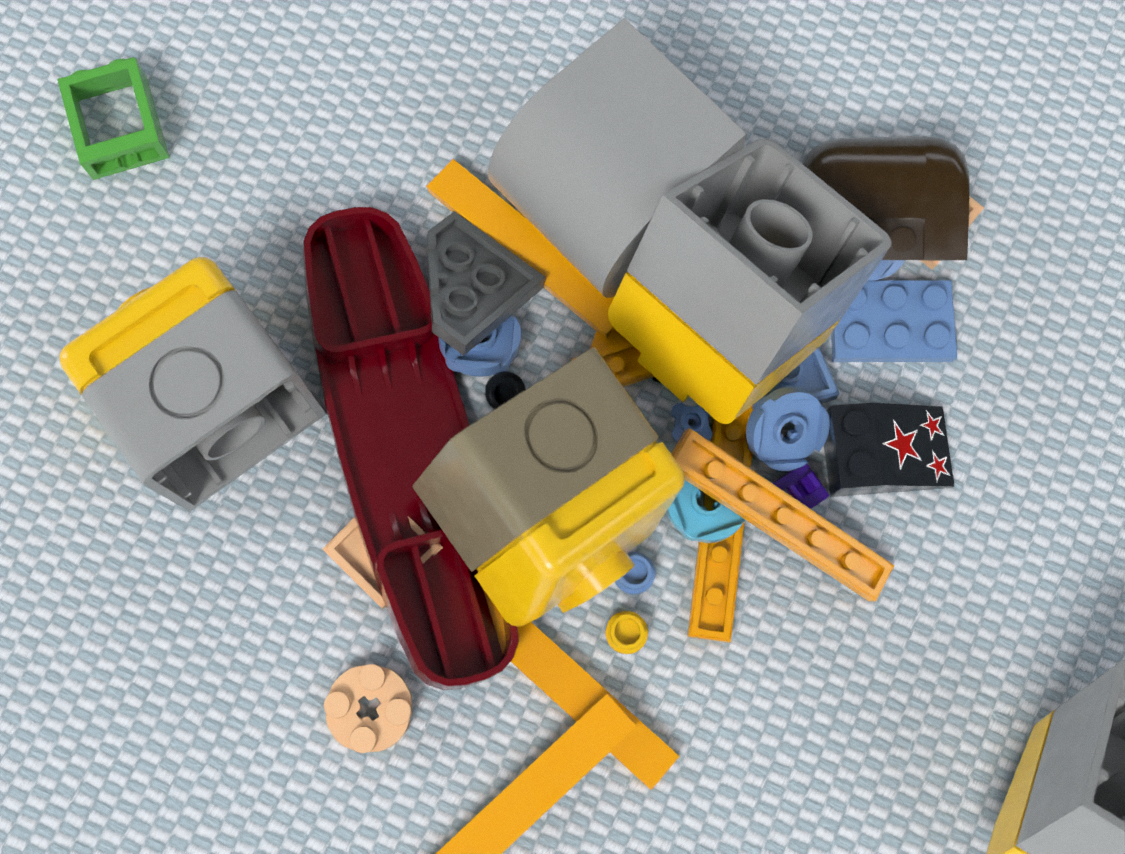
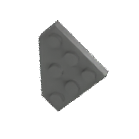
(473, 282)

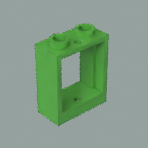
(123, 151)

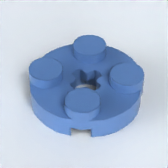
(487, 357)
(769, 417)

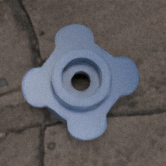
(683, 414)

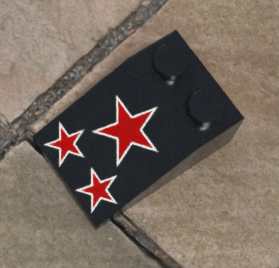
(886, 449)

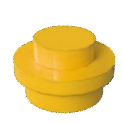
(626, 632)

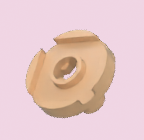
(344, 704)

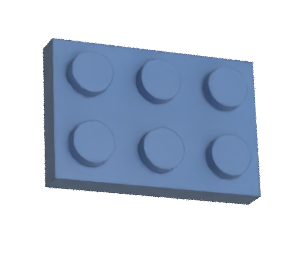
(898, 324)

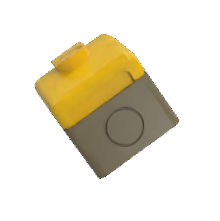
(552, 490)

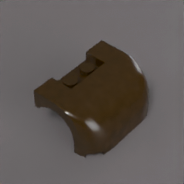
(905, 186)

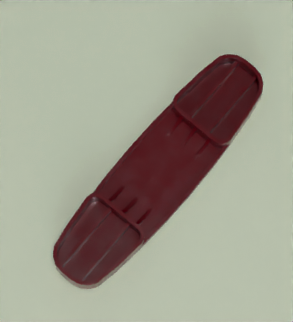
(389, 418)

